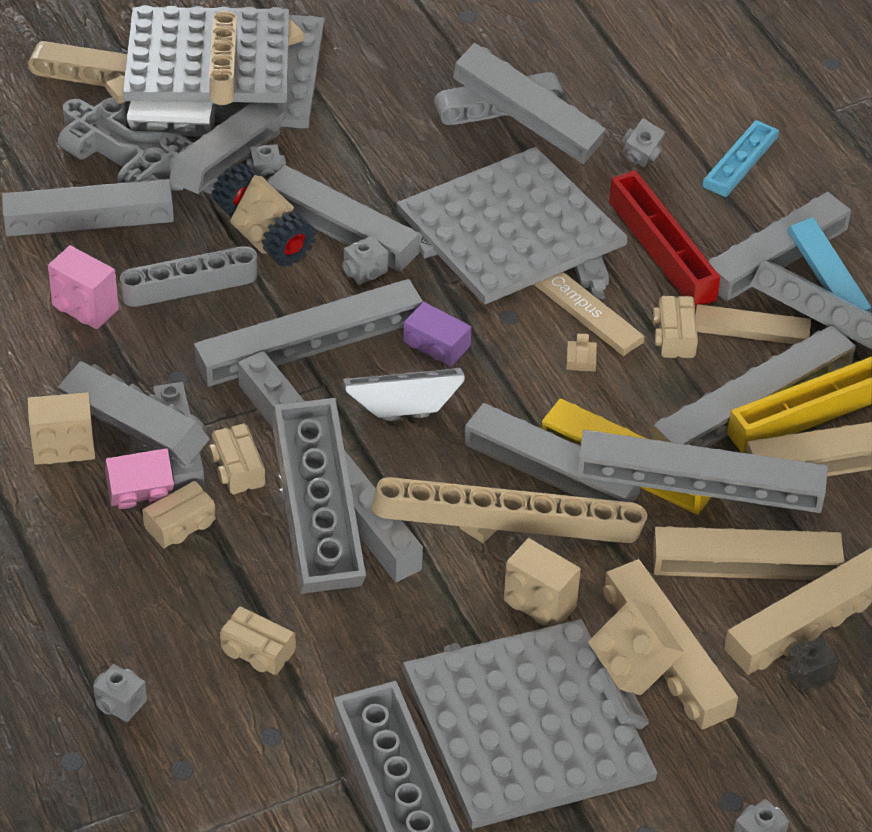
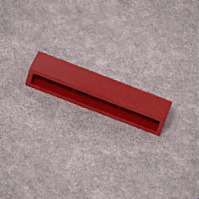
(664, 238)

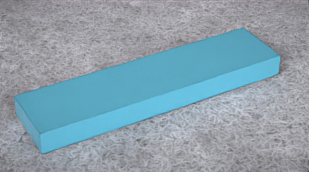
(740, 158)
(826, 262)

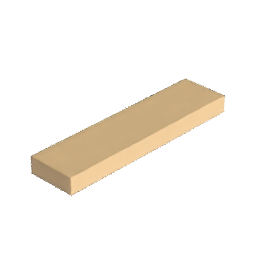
(752, 324)

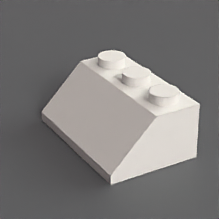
(183, 118)

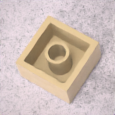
(61, 428)
(541, 584)
(636, 647)

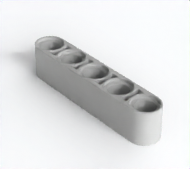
(465, 106)
(188, 276)

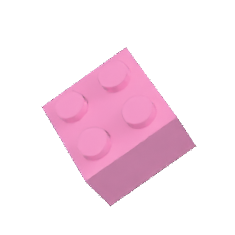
(83, 287)
(139, 478)

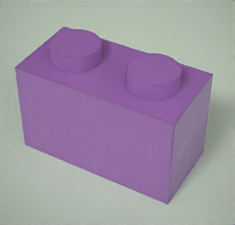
(437, 334)

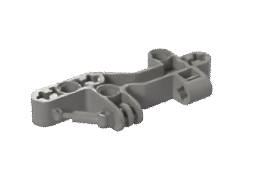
(105, 130)

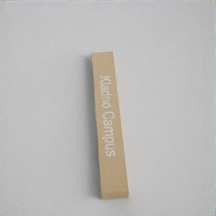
(591, 312)

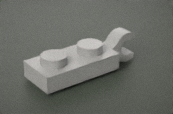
(593, 275)

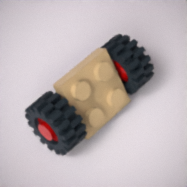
(263, 215)

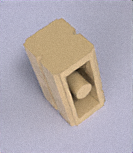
(677, 327)
(237, 459)
(179, 514)
(257, 641)

